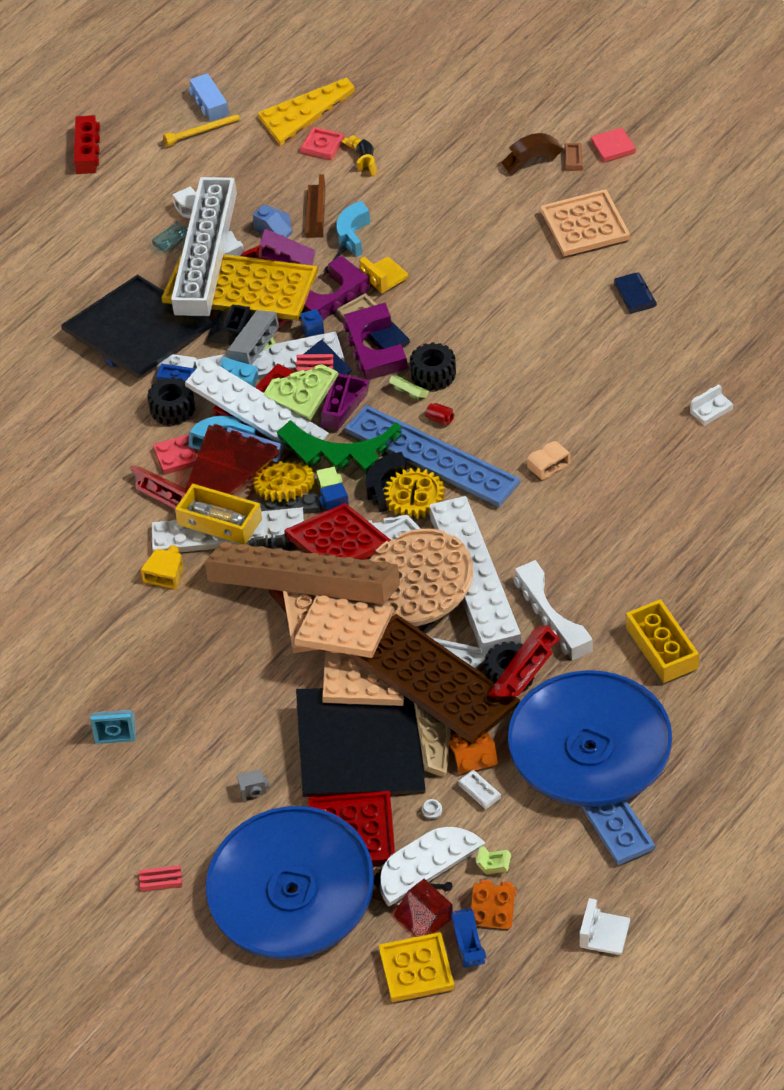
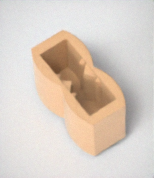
(548, 460)

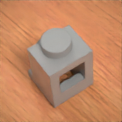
(252, 784)

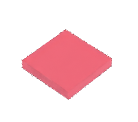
(322, 143)
(613, 144)

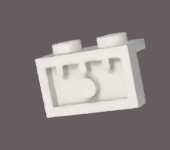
(710, 405)

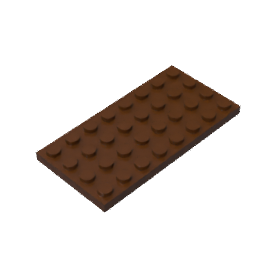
(436, 680)

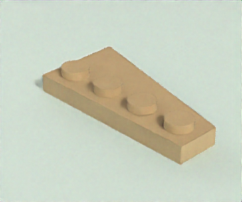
(434, 742)

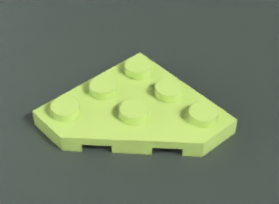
(302, 390)

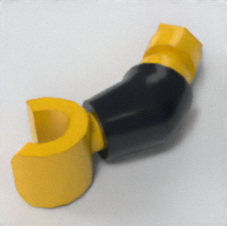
(365, 151)

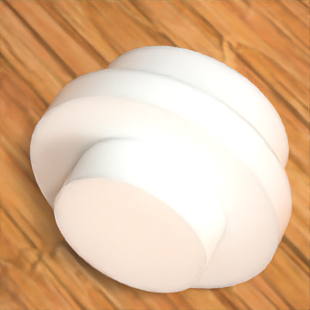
(432, 809)

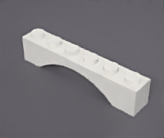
(184, 205)
(573, 637)

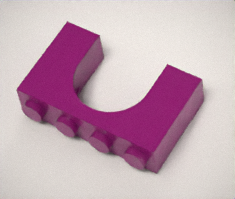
(352, 283)
(373, 362)

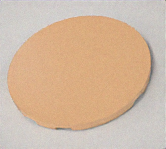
(432, 574)

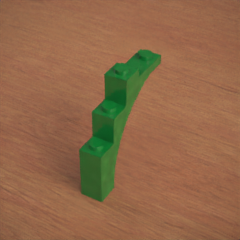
(338, 455)

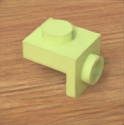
(493, 861)

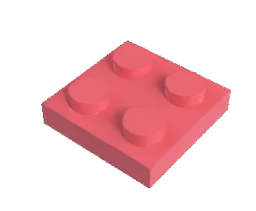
(175, 454)

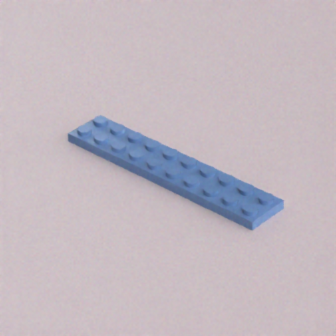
(437, 456)

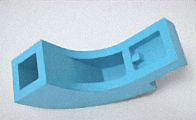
(348, 222)
(198, 432)

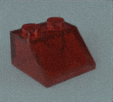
(423, 909)

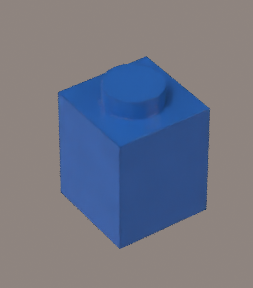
(311, 323)
(333, 496)

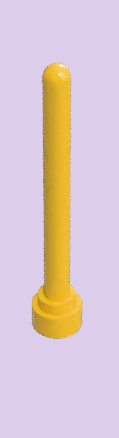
(171, 138)

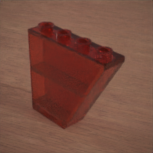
(229, 460)

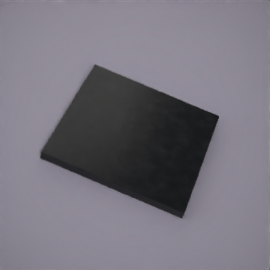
(135, 326)
(357, 747)

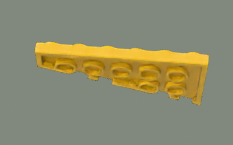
(298, 113)

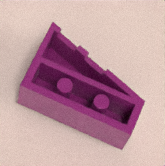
(282, 249)
(342, 400)

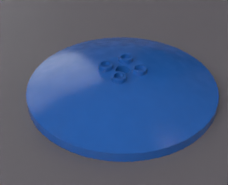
(590, 709)
(283, 850)

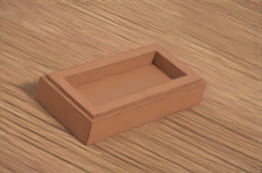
(573, 156)

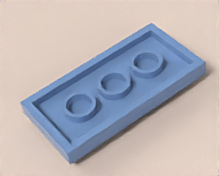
(620, 831)

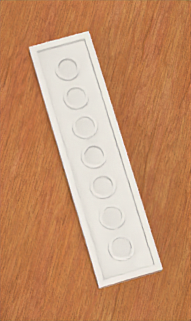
(285, 353)
(246, 402)
(170, 533)

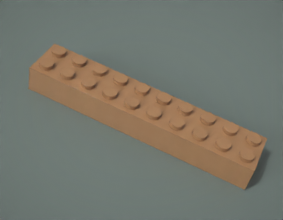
(303, 572)

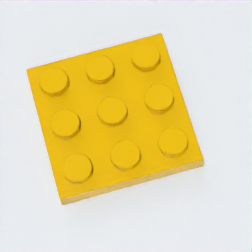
(416, 967)

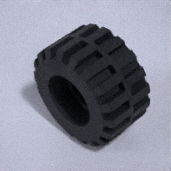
(433, 366)
(170, 401)
(500, 658)

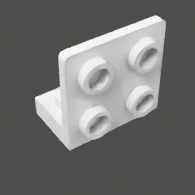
(603, 930)

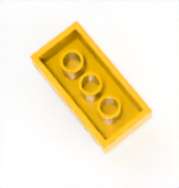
(662, 641)

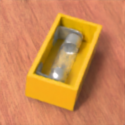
(218, 514)

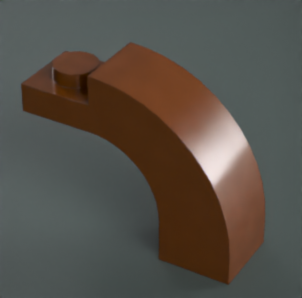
(529, 147)

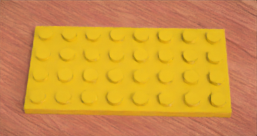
(258, 285)

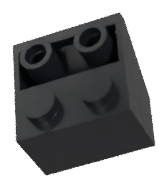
(229, 324)

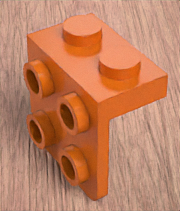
(473, 755)
(493, 904)

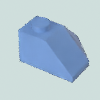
(272, 219)

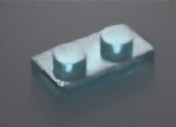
(170, 237)

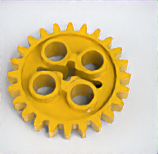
(283, 481)
(401, 491)

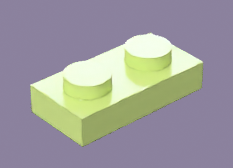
(404, 385)

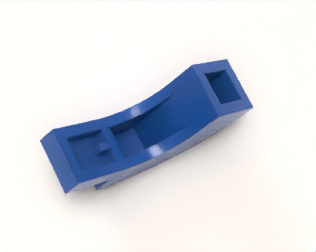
(467, 938)

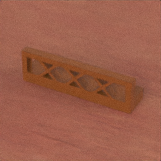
(316, 209)

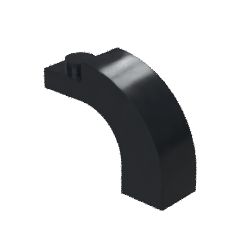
(380, 474)

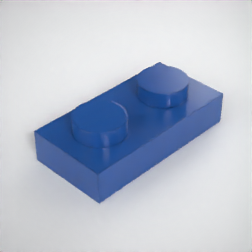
(174, 371)

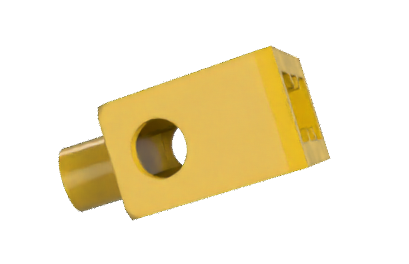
(163, 568)

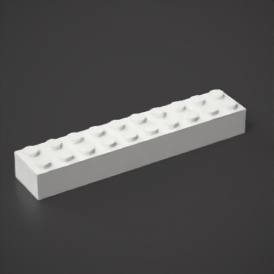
(204, 246)
(485, 600)

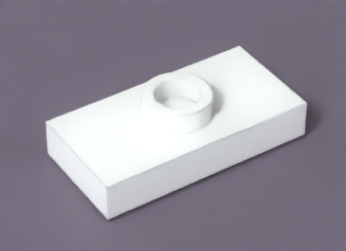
(179, 360)
(479, 789)

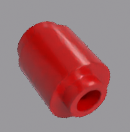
(439, 413)

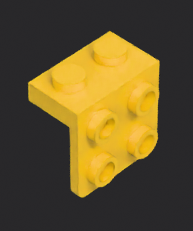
(383, 274)

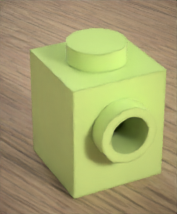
(328, 477)

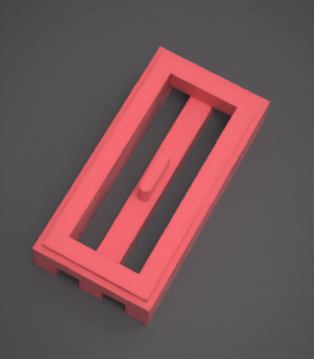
(313, 360)
(160, 876)

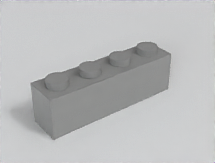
(254, 337)

